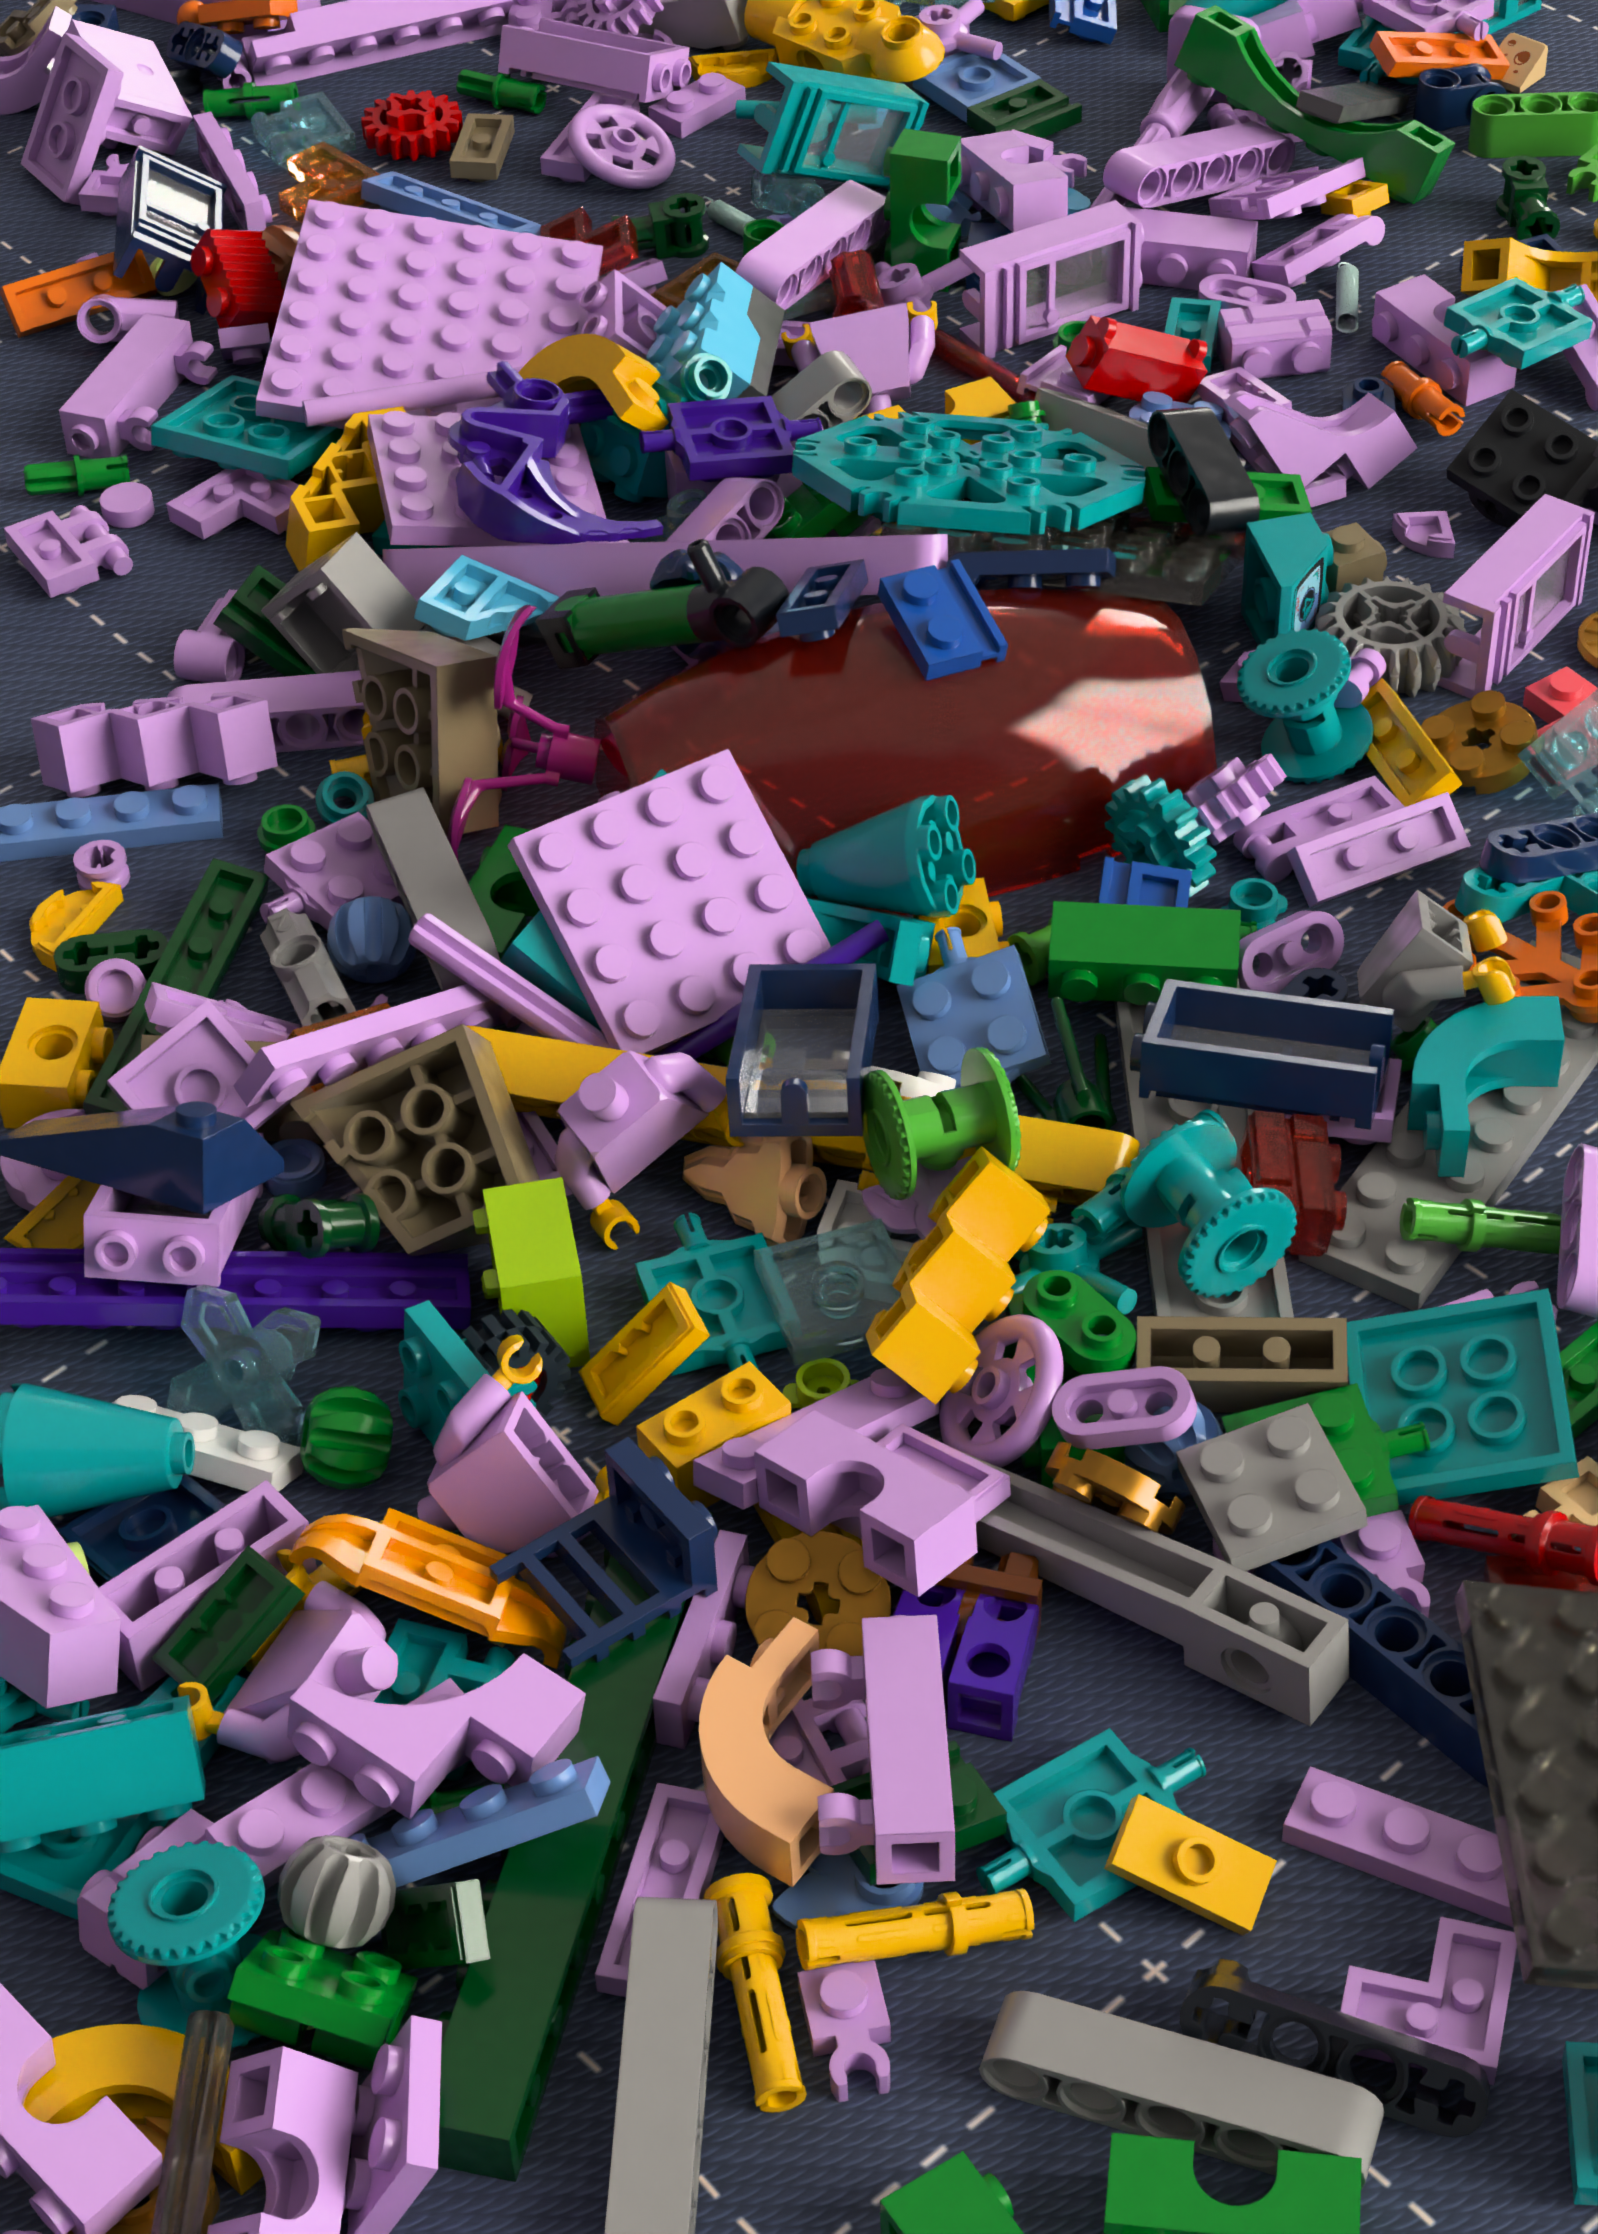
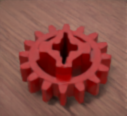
(412, 125)

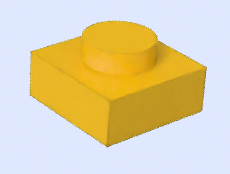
(1356, 198)

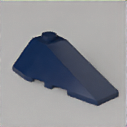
(165, 1154)

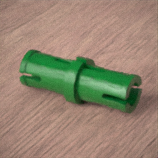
(221, 101)

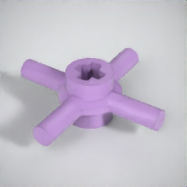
(951, 28)
(904, 283)

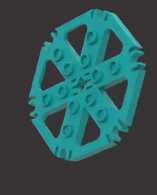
(1010, 475)

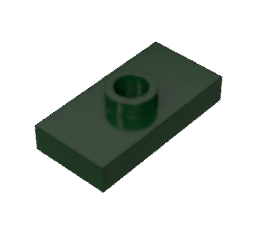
(229, 1624)
(437, 1926)

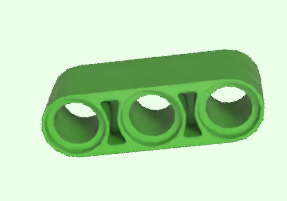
(1534, 124)

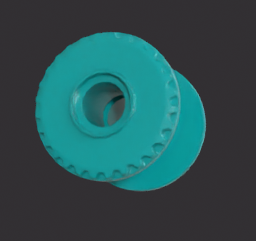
(1297, 685)
(1231, 1227)
(193, 1916)

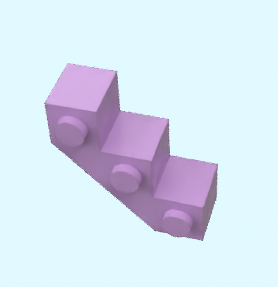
(155, 742)

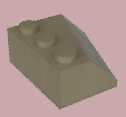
(428, 718)
(425, 1137)

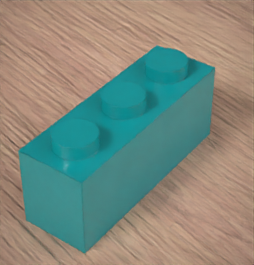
(99, 1770)

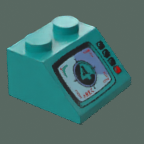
(1284, 575)

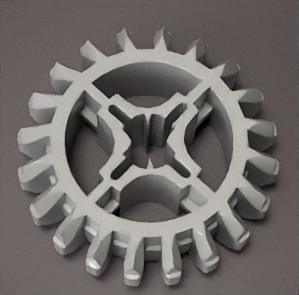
(1401, 624)

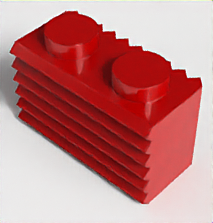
(238, 278)

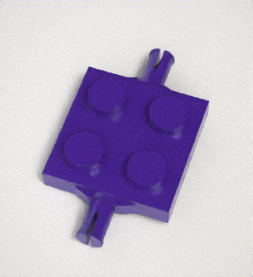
(729, 438)

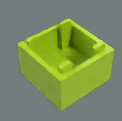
(536, 1260)

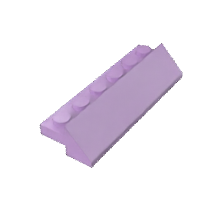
(366, 33)

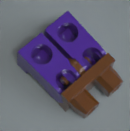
(993, 1628)

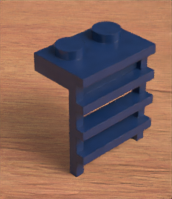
(652, 1535)

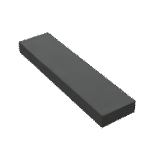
(1352, 102)

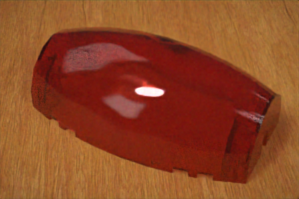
(1023, 744)

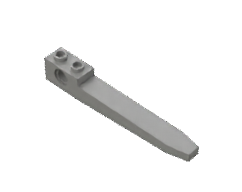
(1223, 1617)

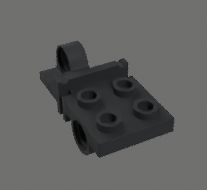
(1522, 457)

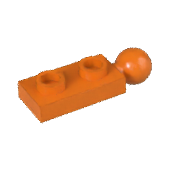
(234, 14)

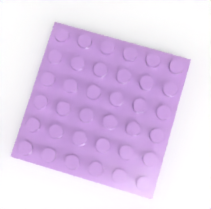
(413, 302)

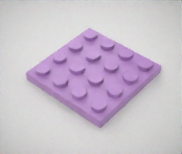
(419, 474)
(668, 901)

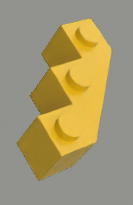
(338, 497)
(958, 1276)

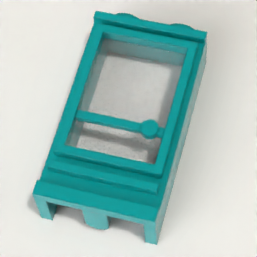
(833, 125)

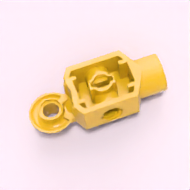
(846, 37)

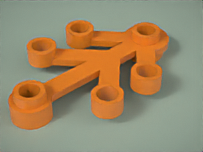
(1575, 987)

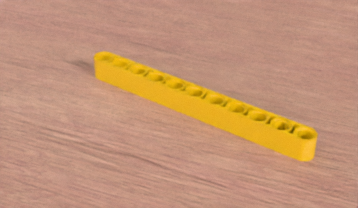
(1054, 1155)

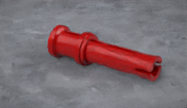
(1541, 1541)

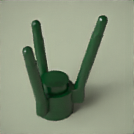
(1077, 1098)

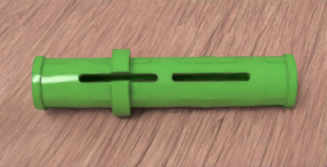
(1477, 1226)

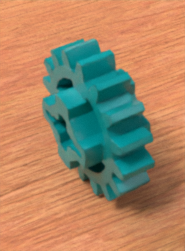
(1160, 829)

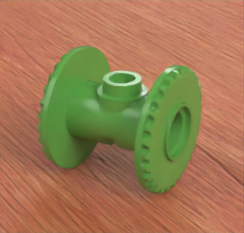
(939, 1126)

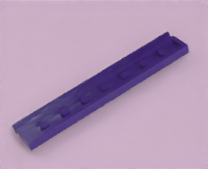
(340, 1288)

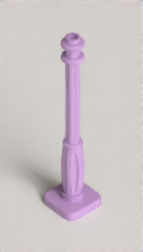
(1179, 100)

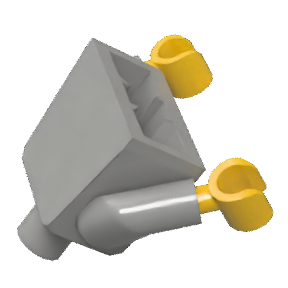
(1428, 960)

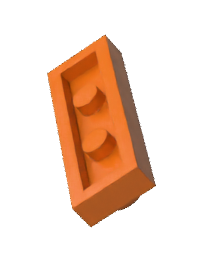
(1413, 52)
(58, 294)

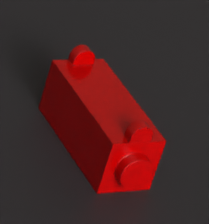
(1136, 360)

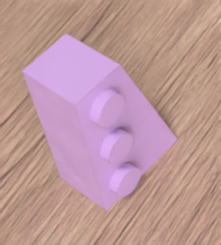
(53, 1618)

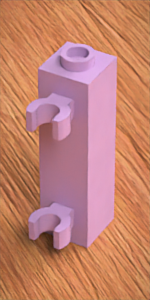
(131, 387)
(907, 1750)

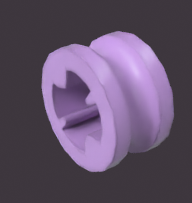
(101, 862)

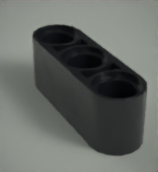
(1203, 470)

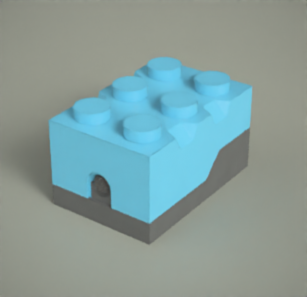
(723, 319)

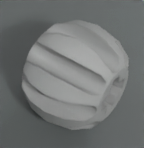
(336, 1891)

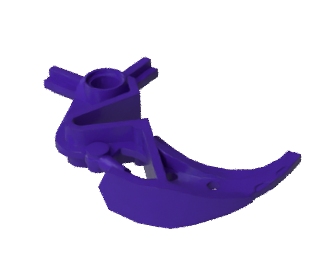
(510, 443)

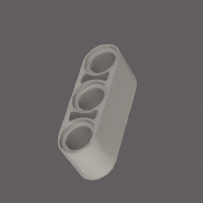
(827, 390)

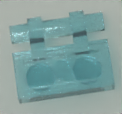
(301, 125)
(1567, 754)

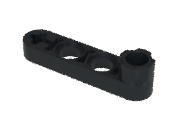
(1338, 2040)

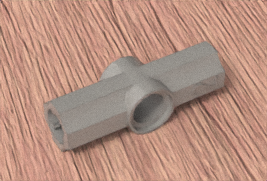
(304, 968)

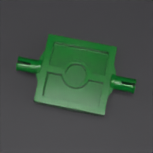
(1354, 1438)

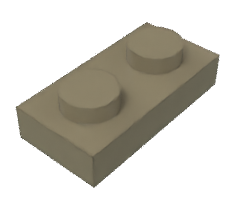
(482, 147)

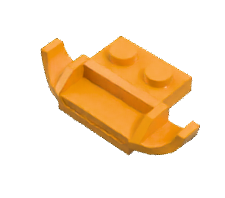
(433, 1574)

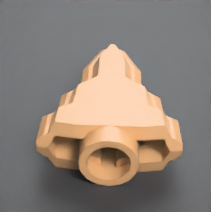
(763, 1184)

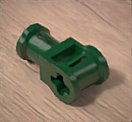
(1526, 197)
(668, 228)
(319, 1225)

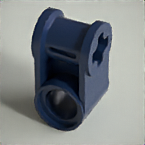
(1448, 94)

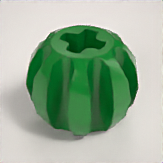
(346, 1438)

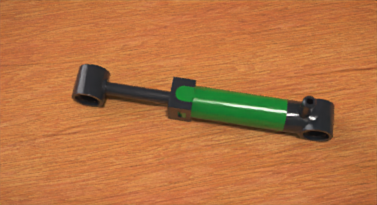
(718, 609)

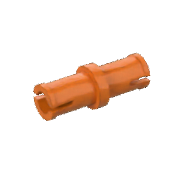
(1423, 398)

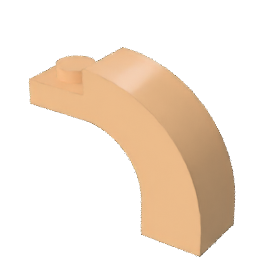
(751, 1791)

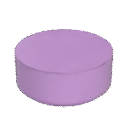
(127, 505)
(116, 987)

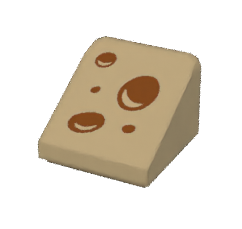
(1526, 62)

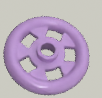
(621, 148)
(1004, 1393)

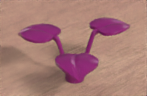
(561, 754)

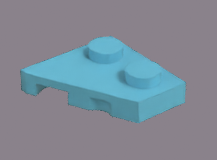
(478, 600)

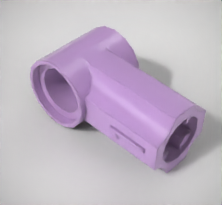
(1294, 70)
(126, 314)
(209, 652)

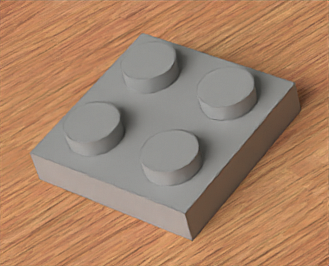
(1271, 1488)

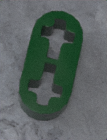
(96, 948)

